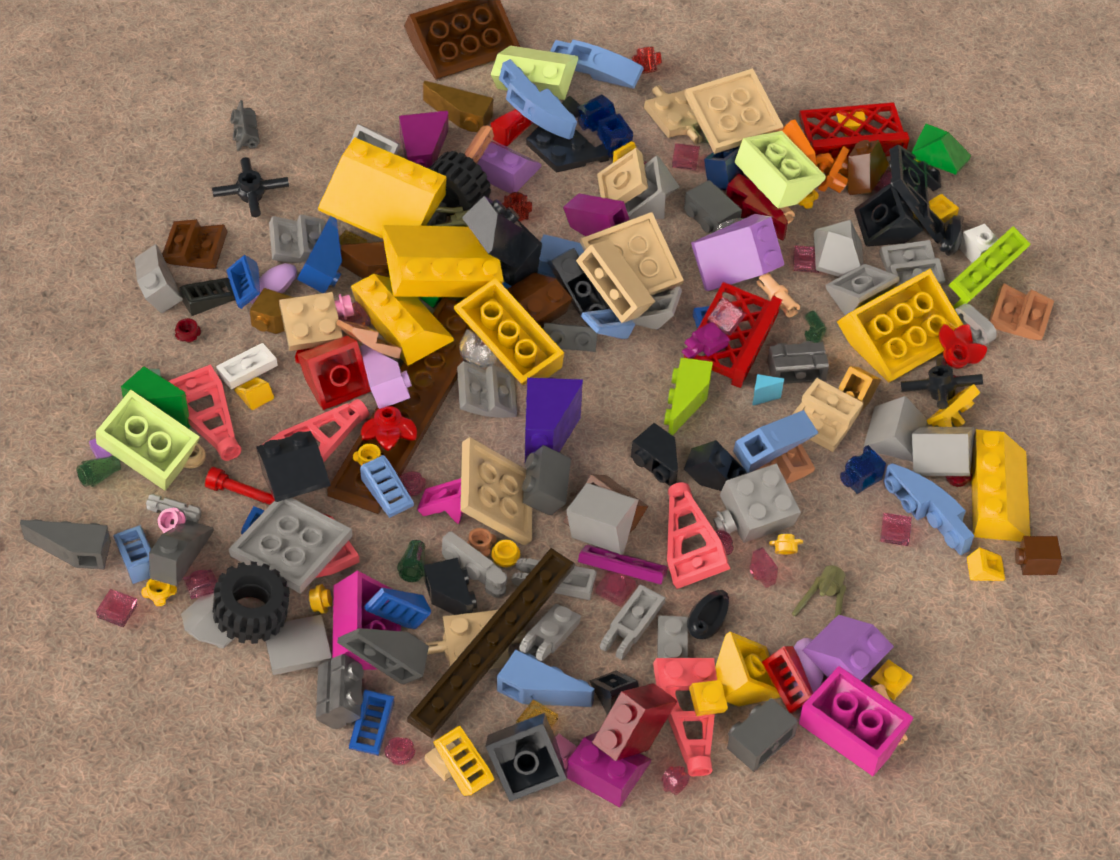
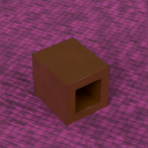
(1039, 555)

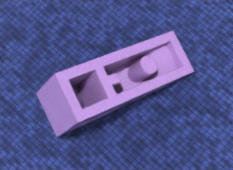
(385, 378)

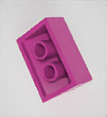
(350, 614)
(855, 720)

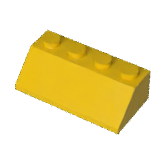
(400, 319)
(510, 332)
(999, 487)

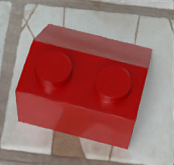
(335, 372)

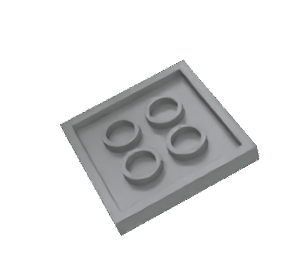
(292, 541)

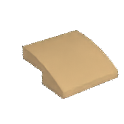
(830, 413)

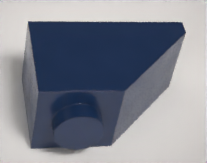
(721, 167)

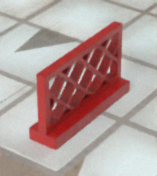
(833, 144)
(755, 336)

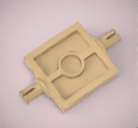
(673, 114)
(460, 631)

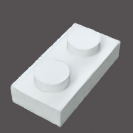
(246, 366)

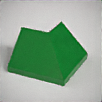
(940, 150)

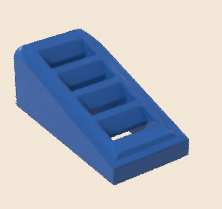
(244, 280)
(402, 608)
(378, 700)

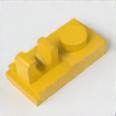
(960, 402)

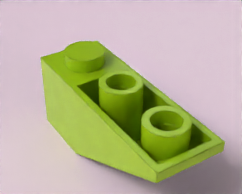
(690, 392)

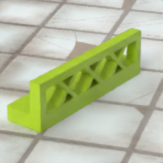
(988, 265)

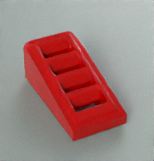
(509, 127)
(772, 666)

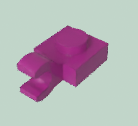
(706, 339)

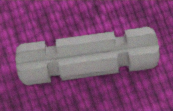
(156, 503)

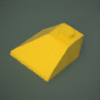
(742, 671)

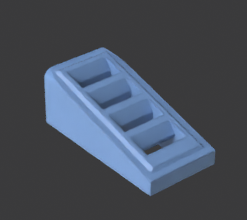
(607, 323)
(377, 471)
(138, 569)

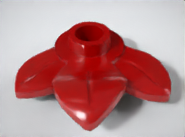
(961, 344)
(388, 427)

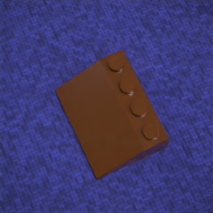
(460, 35)

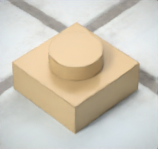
(436, 762)

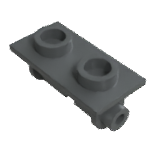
(244, 127)
(572, 336)

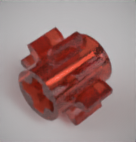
(648, 59)
(519, 204)

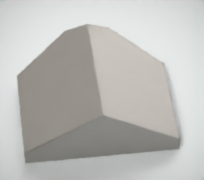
(660, 310)
(200, 623)

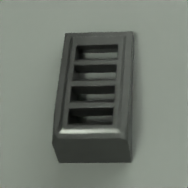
(194, 294)

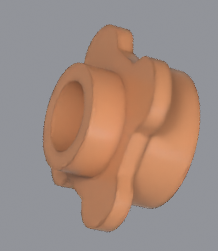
(482, 535)

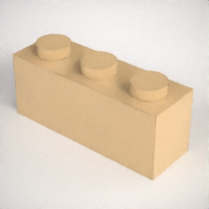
(615, 280)

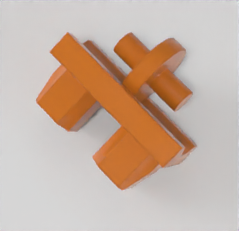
(831, 168)

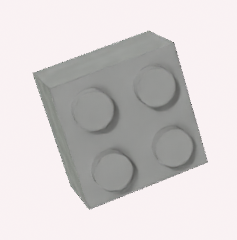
(760, 503)

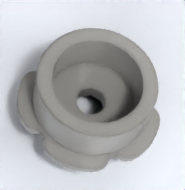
(725, 522)

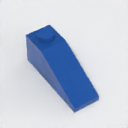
(323, 260)

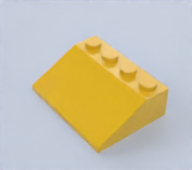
(381, 189)
(437, 261)
(901, 326)

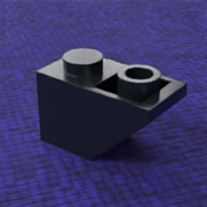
(657, 453)
(712, 465)
(448, 587)

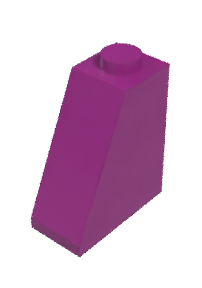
(423, 136)
(593, 214)

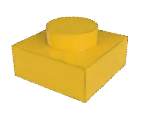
(943, 207)
(892, 677)
(708, 697)

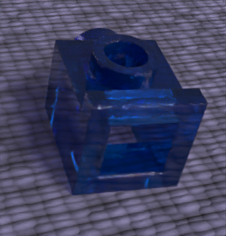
(595, 110)
(614, 133)
(863, 470)

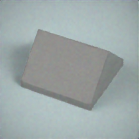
(860, 287)
(893, 427)
(943, 451)
(602, 517)

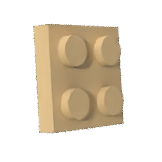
(624, 178)
(310, 320)

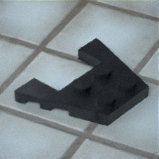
(564, 153)
(912, 183)

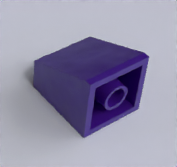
(551, 412)

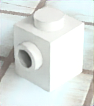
(977, 241)

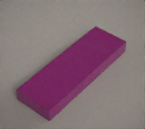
(623, 564)

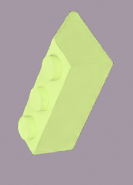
(541, 67)
(778, 168)
(147, 439)

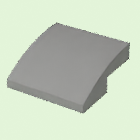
(293, 239)
(911, 260)
(486, 391)
(299, 645)

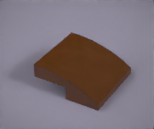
(194, 244)

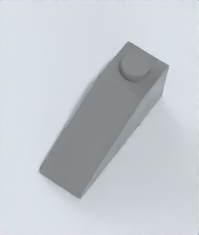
(156, 280)

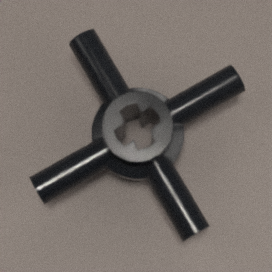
(250, 187)
(941, 383)

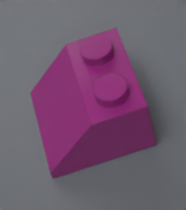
(604, 775)

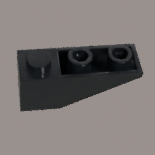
(576, 283)

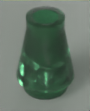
(96, 470)
(412, 562)

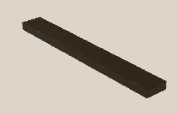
(490, 643)

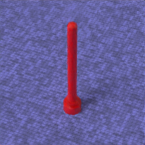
(217, 479)

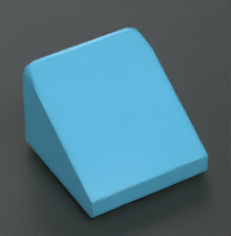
(767, 389)

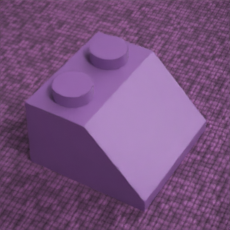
(506, 167)
(848, 644)

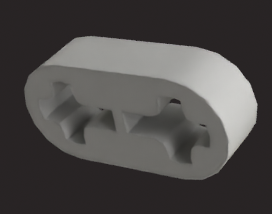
(981, 328)

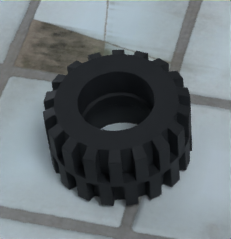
(464, 180)
(250, 622)

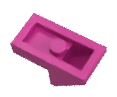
(442, 498)

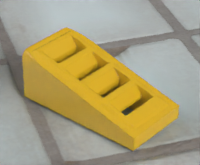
(472, 755)

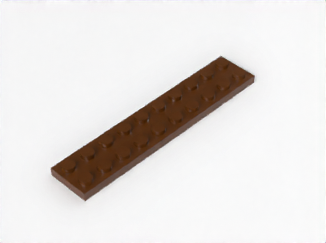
(431, 383)

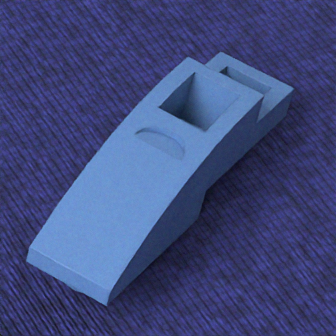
(601, 63)
(536, 105)
(927, 499)

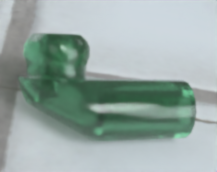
(817, 327)

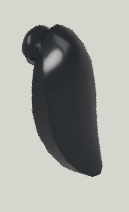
(954, 236)
(708, 615)

